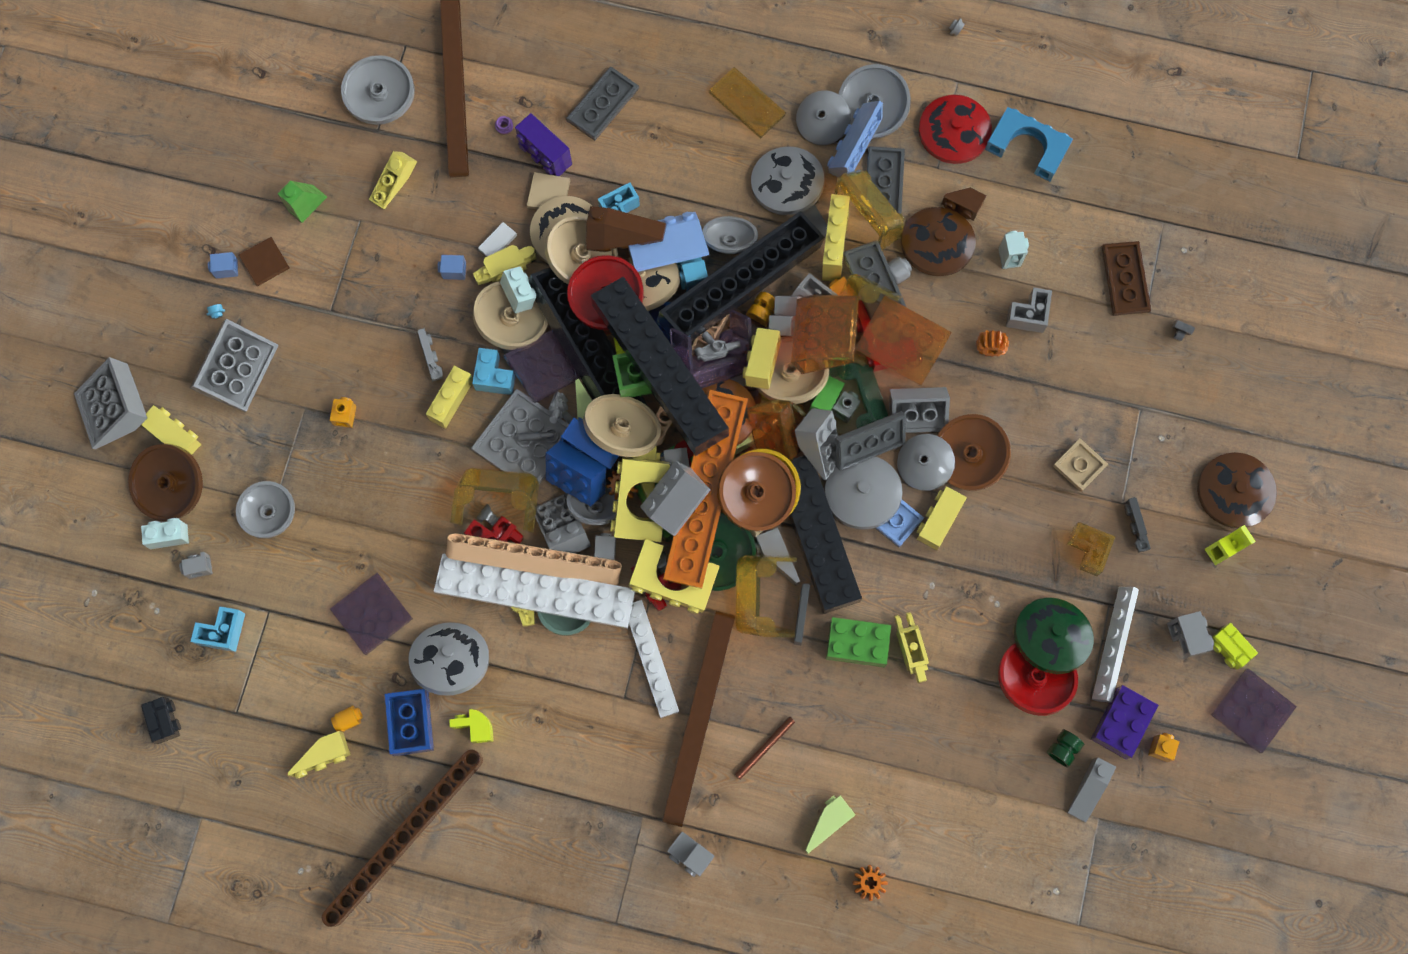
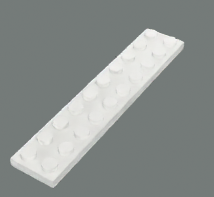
(536, 592)

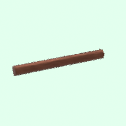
(764, 748)

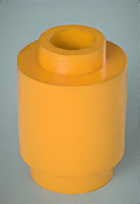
(347, 719)

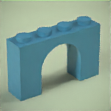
(1015, 124)

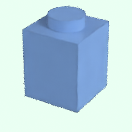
(223, 265)
(452, 267)

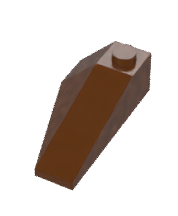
(615, 229)

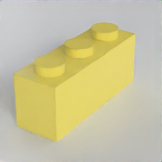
(762, 358)
(449, 397)
(170, 431)
(940, 517)

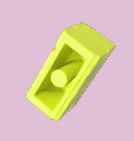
(1233, 647)

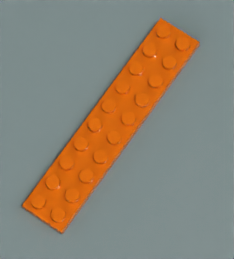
(695, 539)

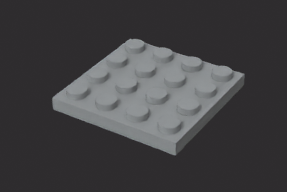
(501, 443)

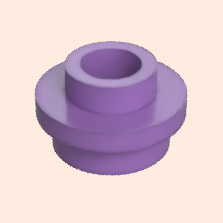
(501, 121)

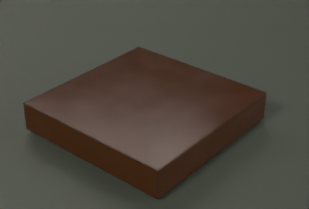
(264, 261)

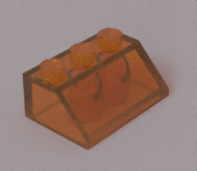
(774, 427)

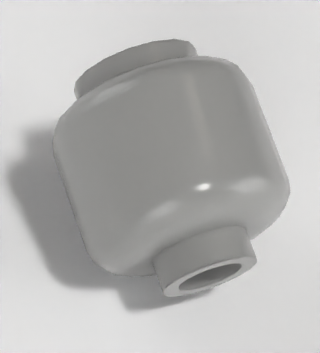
(900, 269)

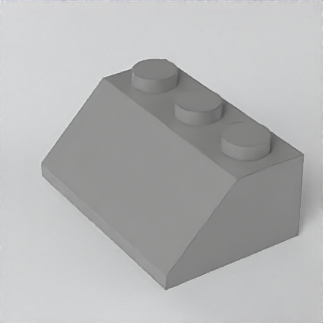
(924, 407)
(675, 498)

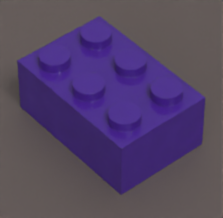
(543, 146)
(1124, 722)

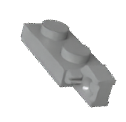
(430, 356)

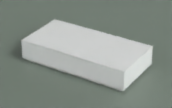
(497, 240)

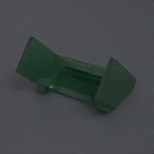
(867, 388)

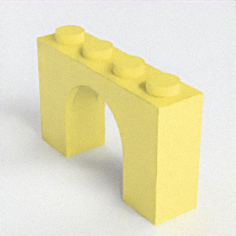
(835, 237)
(626, 523)
(646, 580)

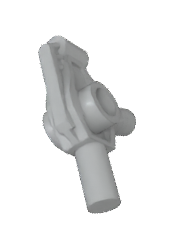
(714, 349)
(558, 408)

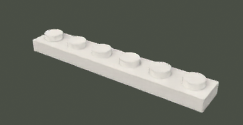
(1115, 644)
(652, 661)

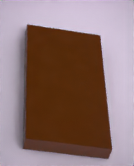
(1126, 278)

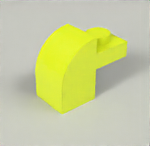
(1230, 545)
(479, 725)

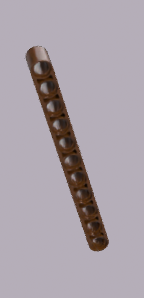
(454, 88)
(698, 719)
(395, 843)

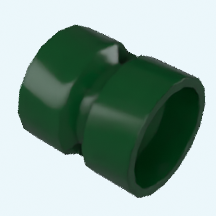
(1065, 748)

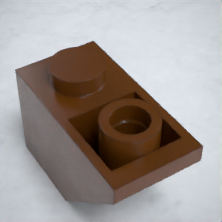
(965, 202)

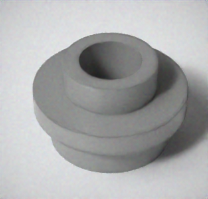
(956, 27)

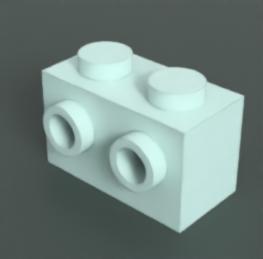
(1013, 249)
(517, 289)
(164, 534)

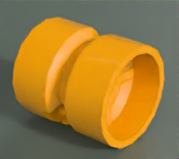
(762, 308)

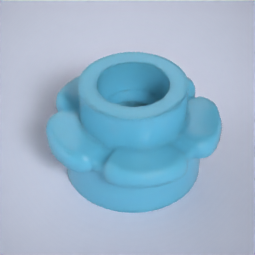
(215, 311)

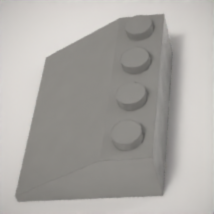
(234, 366)
(110, 403)

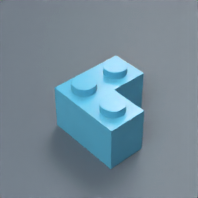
(621, 199)
(691, 272)
(488, 376)
(224, 634)

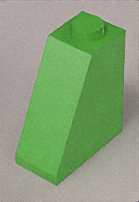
(301, 199)
(829, 395)

